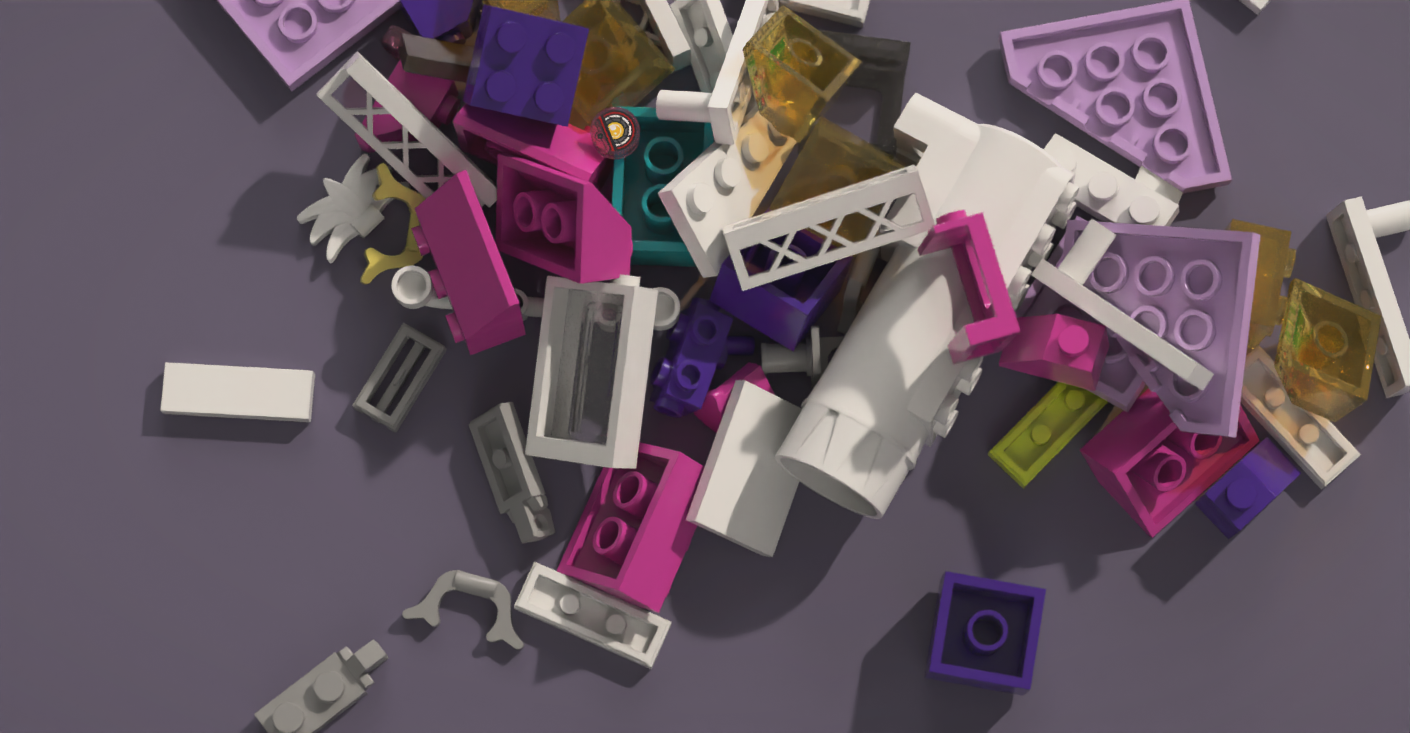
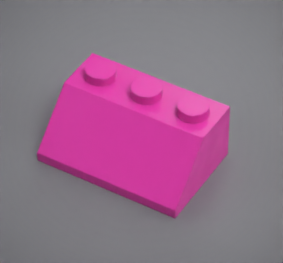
(555, 146)
(559, 223)
(467, 267)
(1156, 466)
(636, 528)

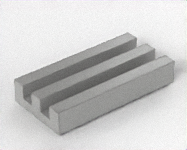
(415, 388)

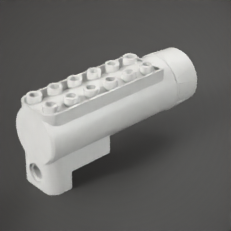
(893, 370)

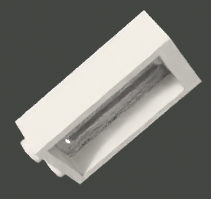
(592, 371)

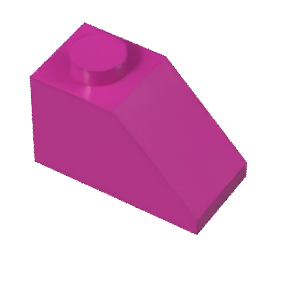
(429, 94)
(1058, 349)

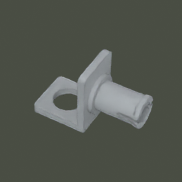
(807, 357)

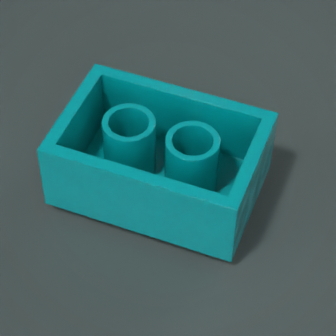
(661, 155)

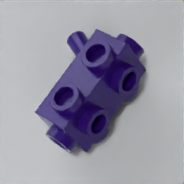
(695, 350)

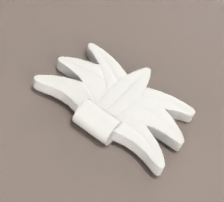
(347, 209)

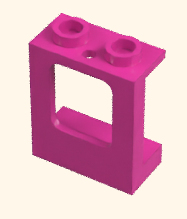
(982, 282)

